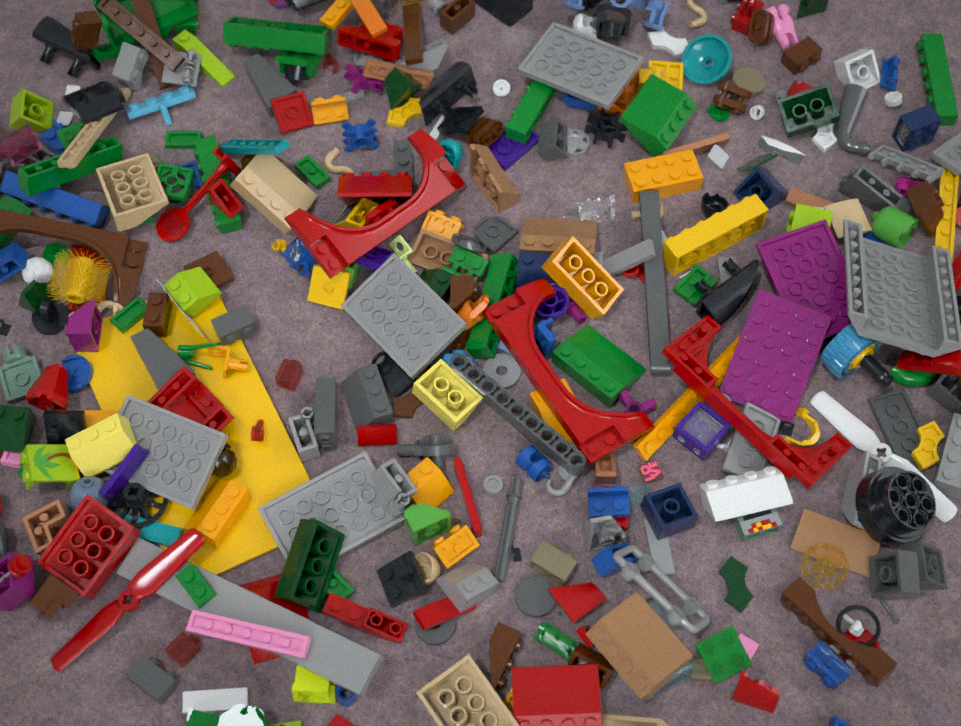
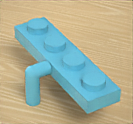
(161, 103)

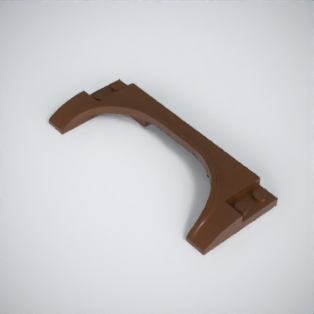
(116, 249)

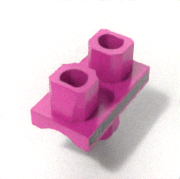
(906, 182)

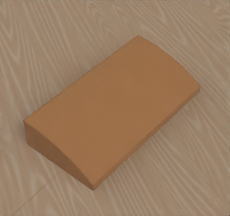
(434, 251)
(852, 541)

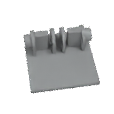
(186, 73)

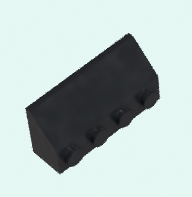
(506, 10)

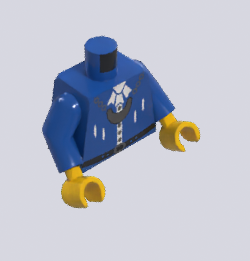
(297, 255)

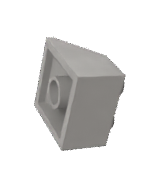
(468, 585)

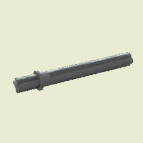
(513, 499)

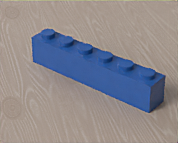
(59, 201)

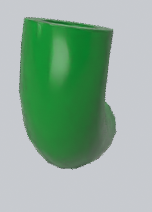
(912, 378)

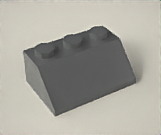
(367, 397)

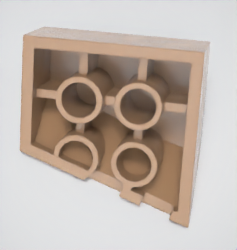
(491, 178)

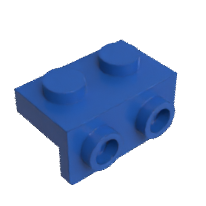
(826, 665)

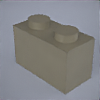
(553, 563)

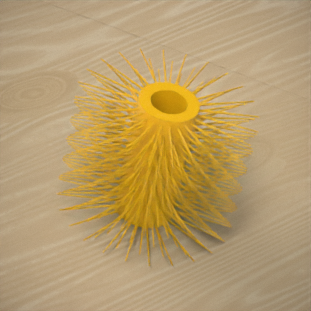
(78, 279)

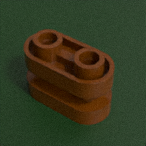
(761, 27)
(737, 107)
(484, 132)

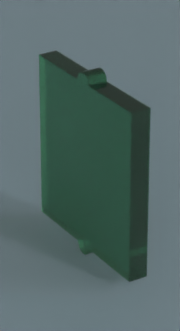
(758, 161)

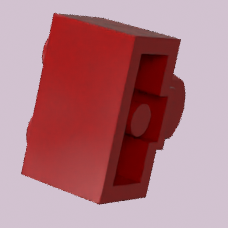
(741, 19)

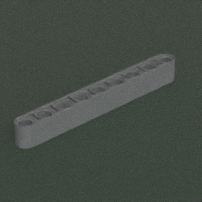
(521, 421)

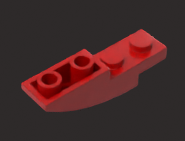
(364, 619)

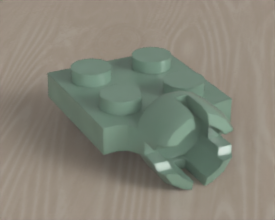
(18, 373)

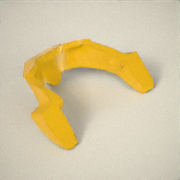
(815, 432)

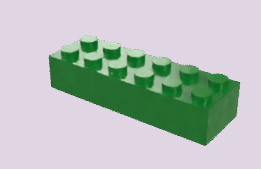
(277, 35)

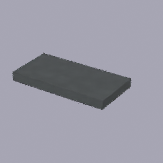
(897, 422)

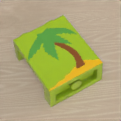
(48, 464)

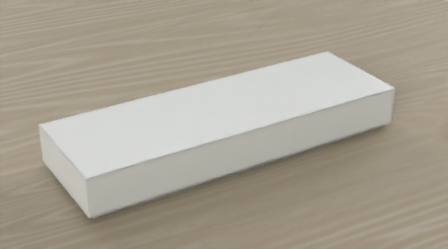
(214, 700)

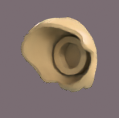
(429, 566)

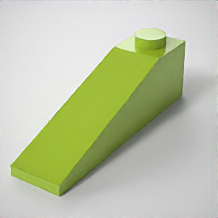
(209, 63)

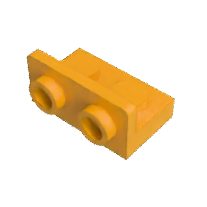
(329, 110)
(441, 225)
(454, 545)

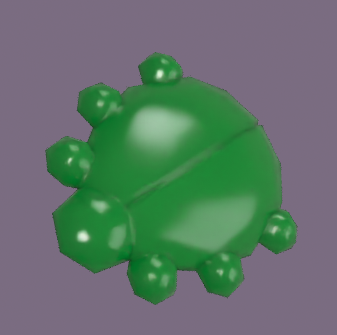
(718, 113)
(52, 250)

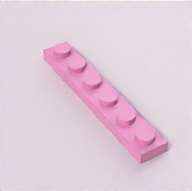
(249, 634)

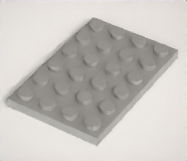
(581, 65)
(404, 315)
(179, 450)
(339, 498)

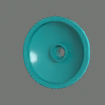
(700, 52)

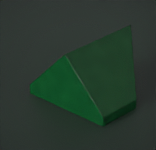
(811, 7)
(400, 87)
(34, 294)

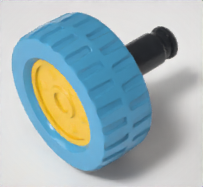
(850, 352)

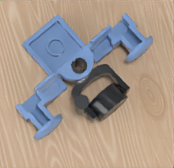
(615, 30)

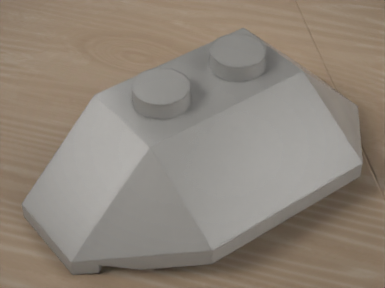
(432, 56)
(866, 464)

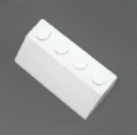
(745, 493)

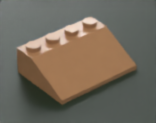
(546, 234)
(640, 646)

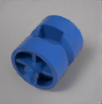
(536, 466)

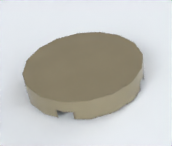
(749, 79)

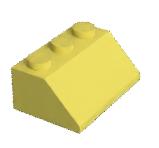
(446, 394)
(101, 445)

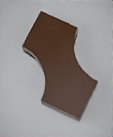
(406, 405)

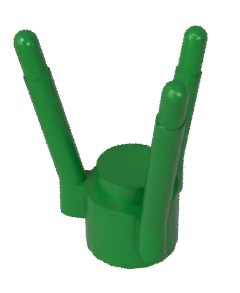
(187, 352)

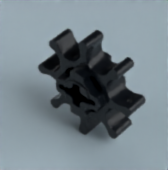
(606, 127)

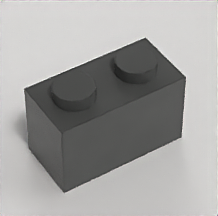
(552, 140)
(234, 325)
(152, 679)

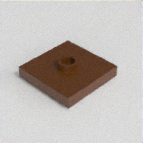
(214, 268)

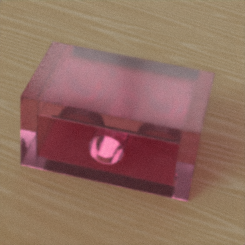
(20, 145)

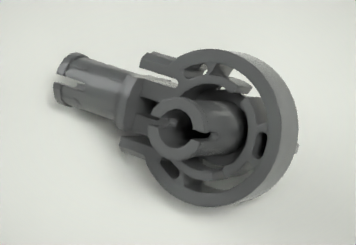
(430, 445)

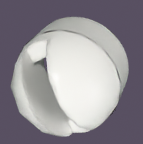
(754, 110)

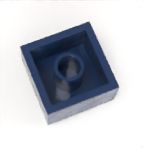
(669, 511)

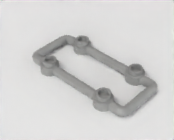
(675, 614)

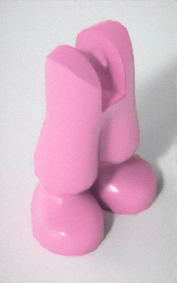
(783, 26)

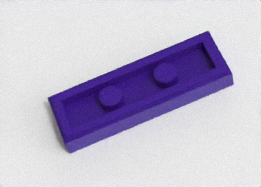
(124, 472)

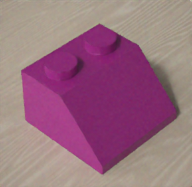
(85, 328)

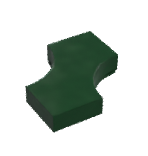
(737, 593)

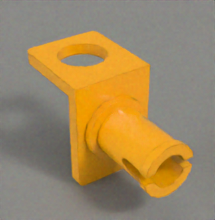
(230, 363)

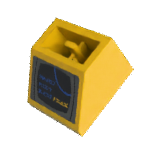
(354, 213)

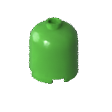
(893, 226)

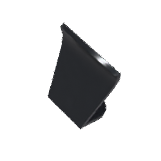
(393, 375)

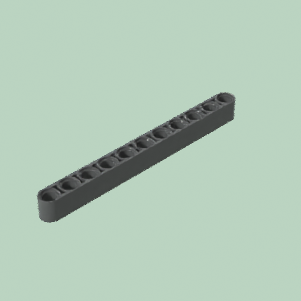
(654, 284)

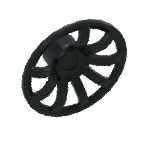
(137, 497)

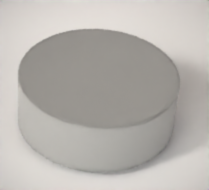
(493, 485)

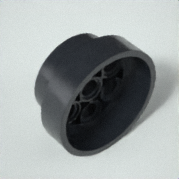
(895, 505)

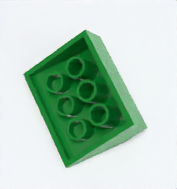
(657, 114)
(597, 365)

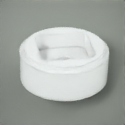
(501, 88)
(893, 99)

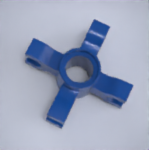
(360, 135)

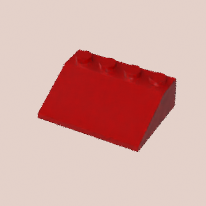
(374, 186)
(89, 547)
(556, 695)

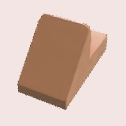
(605, 470)

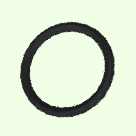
(859, 607)

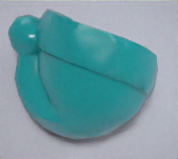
(453, 151)

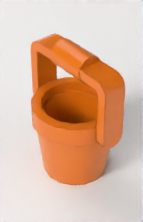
(472, 311)

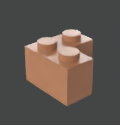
(45, 523)

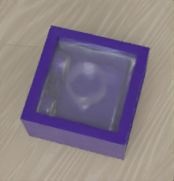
(701, 430)

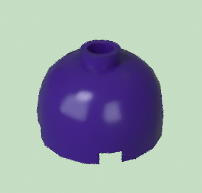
(555, 306)

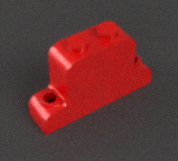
(385, 45)

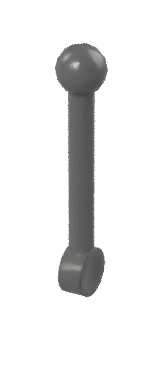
(894, 618)

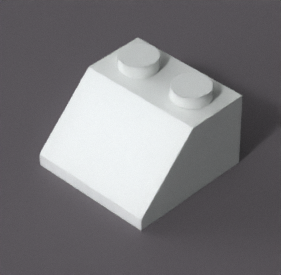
(858, 68)

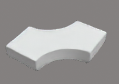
(661, 40)
(825, 138)

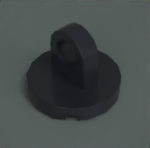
(51, 317)

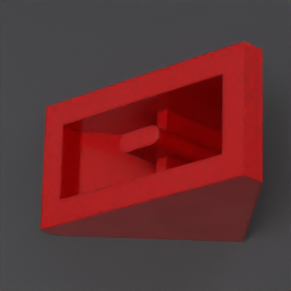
(224, 199)

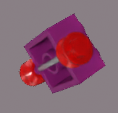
(16, 580)

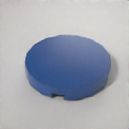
(79, 372)

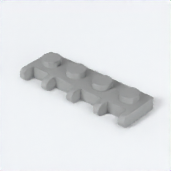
(907, 163)

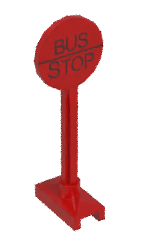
(176, 221)

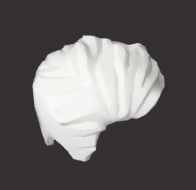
(582, 24)
(38, 270)

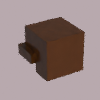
(50, 596)

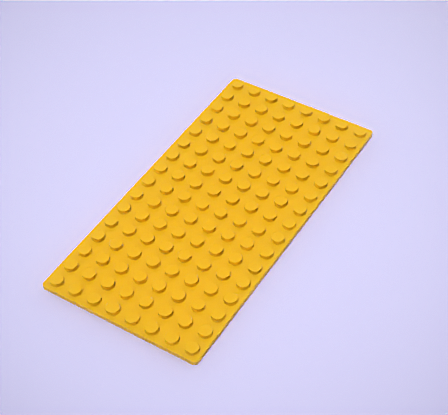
(262, 467)

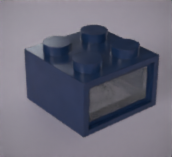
(916, 128)

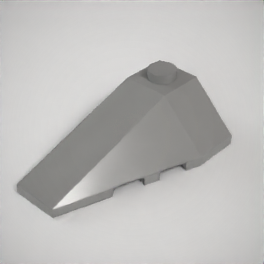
(601, 532)

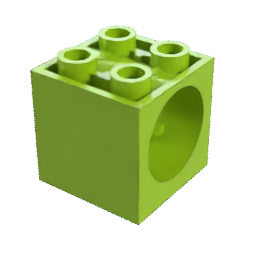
(806, 215)

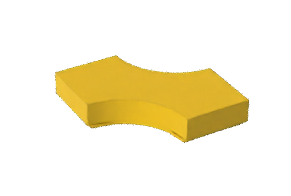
(400, 116)
(926, 453)

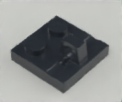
(461, 120)
(63, 424)
(401, 579)

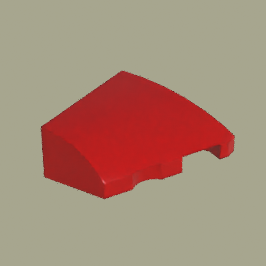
(577, 599)
(755, 693)

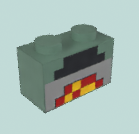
(757, 524)

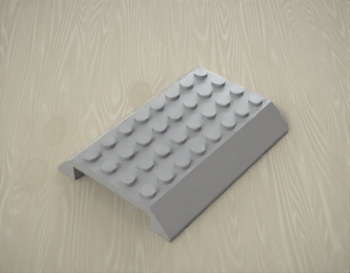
(901, 295)

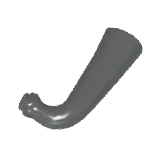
(850, 107)

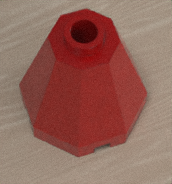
(50, 389)

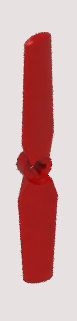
(143, 584)

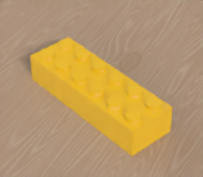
(714, 234)

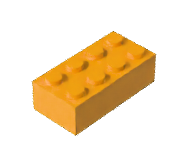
(667, 173)
(582, 278)

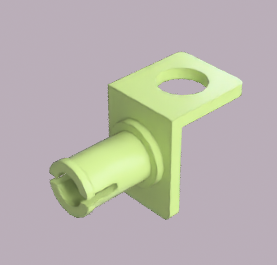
(403, 255)

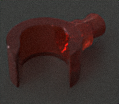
(330, 61)
(257, 431)

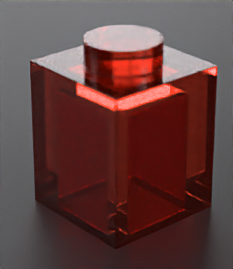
(289, 374)
(183, 649)

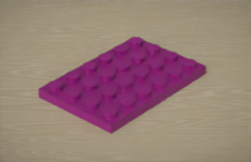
(809, 271)
(775, 355)

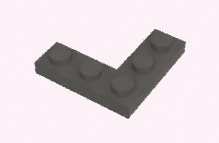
(402, 159)

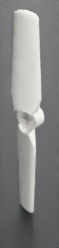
(866, 440)

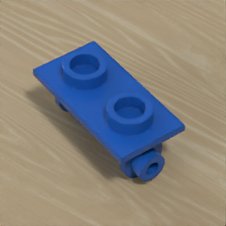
(889, 73)

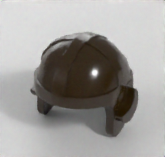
(226, 462)

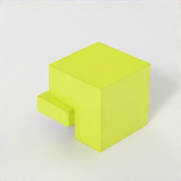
(312, 688)

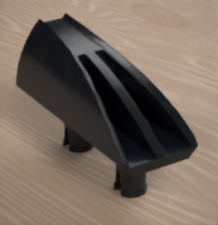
(57, 39)
(447, 90)
(728, 296)

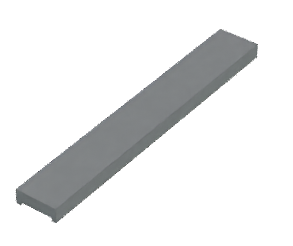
(329, 653)

